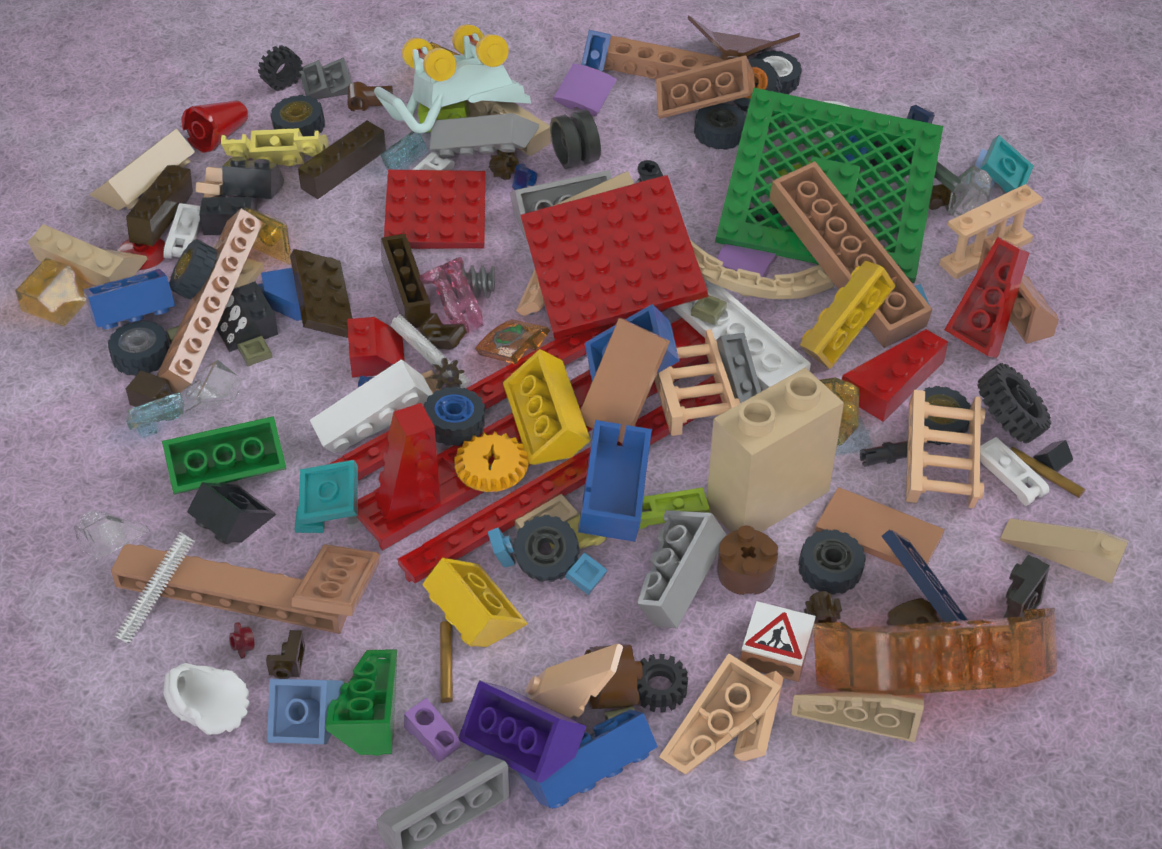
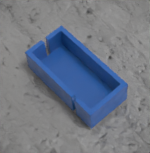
(615, 482)

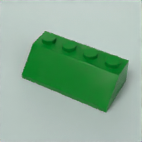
(224, 454)

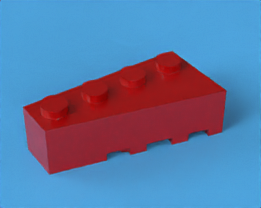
(990, 298)
(896, 373)
(410, 465)

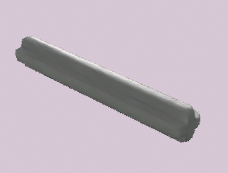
(949, 179)

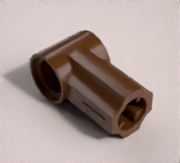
(361, 96)

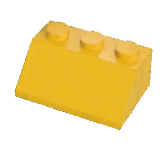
(472, 602)

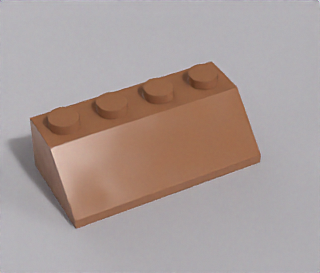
(704, 86)
(1030, 312)

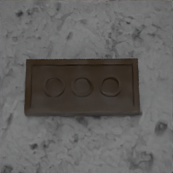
(321, 292)

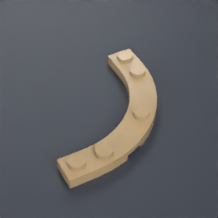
(752, 284)

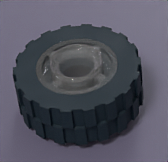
(138, 347)

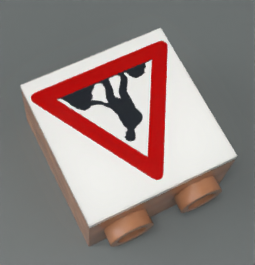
(777, 640)

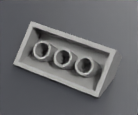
(481, 134)
(551, 193)
(445, 805)

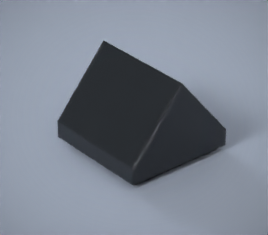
(1055, 455)

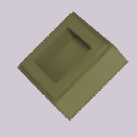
(709, 309)
(254, 351)

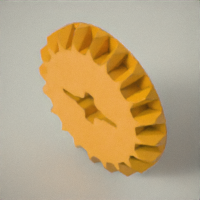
(506, 470)

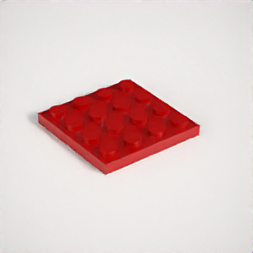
(436, 208)

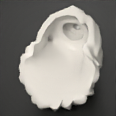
(206, 697)

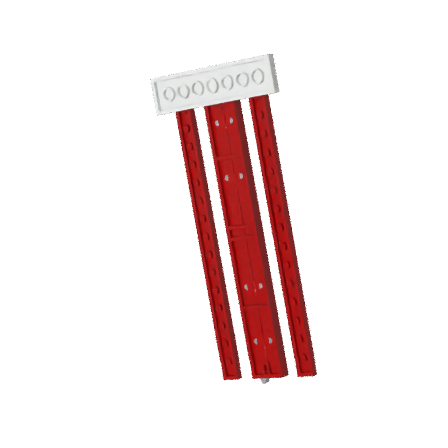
(772, 362)

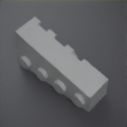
(679, 565)

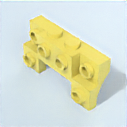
(278, 146)

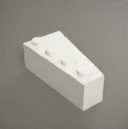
(370, 407)

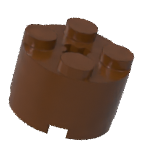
(747, 561)
(622, 687)

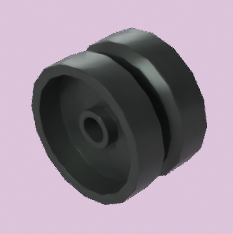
(575, 138)

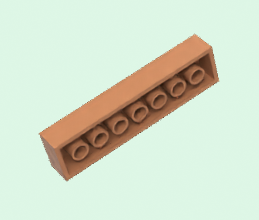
(844, 242)

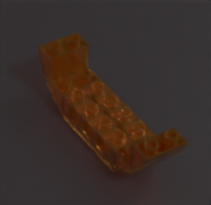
(937, 655)

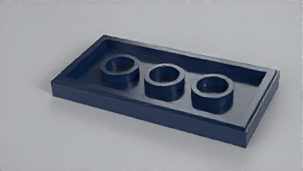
(924, 577)

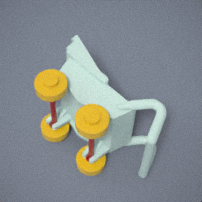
(451, 78)

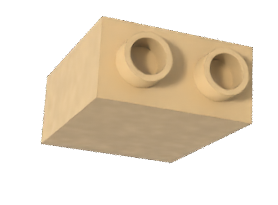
(773, 452)

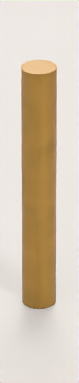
(1050, 474)
(446, 677)

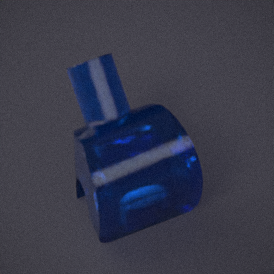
(523, 177)

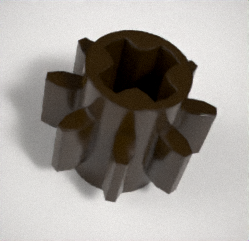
(503, 164)
(441, 369)
(823, 607)

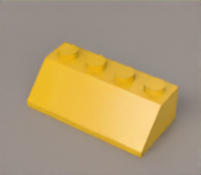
(847, 313)
(546, 409)

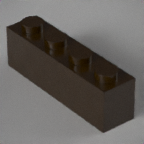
(342, 159)
(159, 205)
(404, 279)

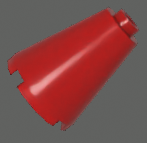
(210, 121)

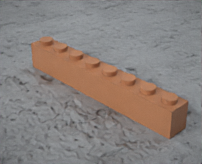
(222, 587)

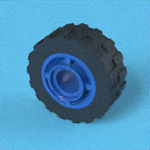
(455, 415)

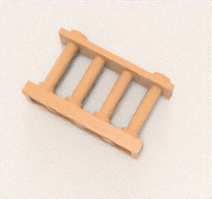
(977, 222)
(671, 395)
(919, 459)

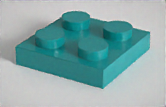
(1006, 165)
(328, 492)

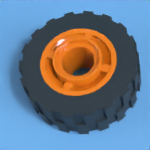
(765, 76)

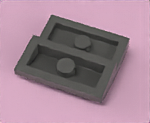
(326, 80)

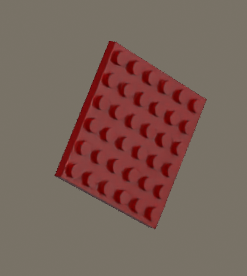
(612, 256)

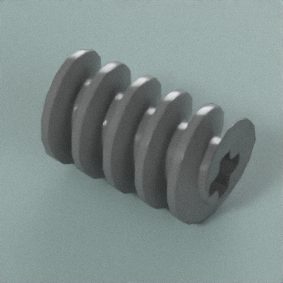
(478, 281)

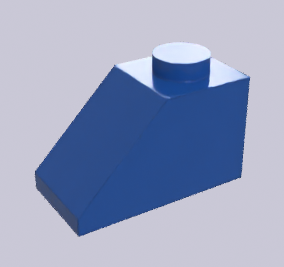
(280, 292)

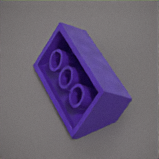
(520, 731)

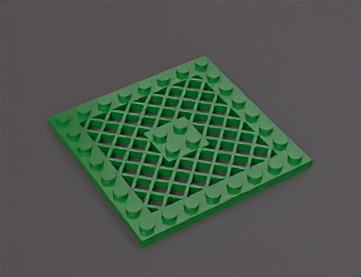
(769, 108)

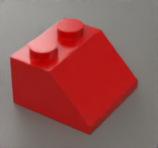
(372, 346)

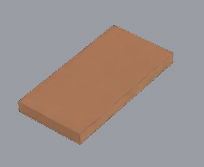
(624, 376)
(870, 520)
(336, 580)

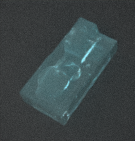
(404, 152)
(146, 415)

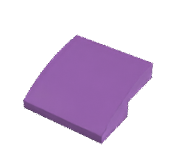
(584, 88)
(746, 259)

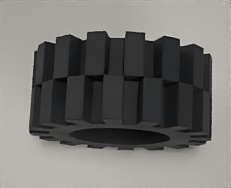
(273, 61)
(665, 697)

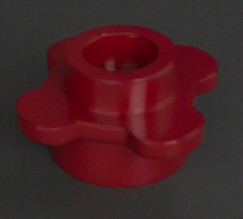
(241, 639)

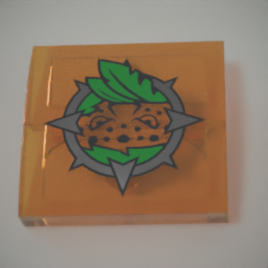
(511, 340)

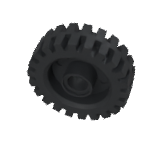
(1014, 403)

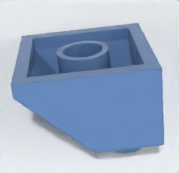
(300, 710)

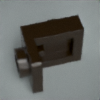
(442, 335)

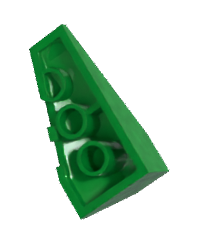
(366, 707)

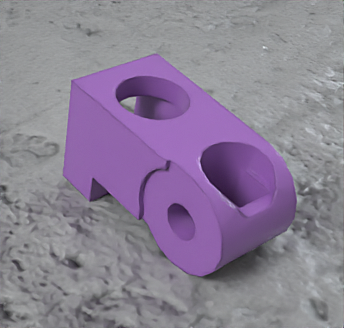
(431, 730)

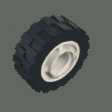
(786, 66)

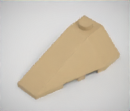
(874, 713)

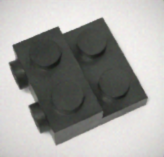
(1027, 586)

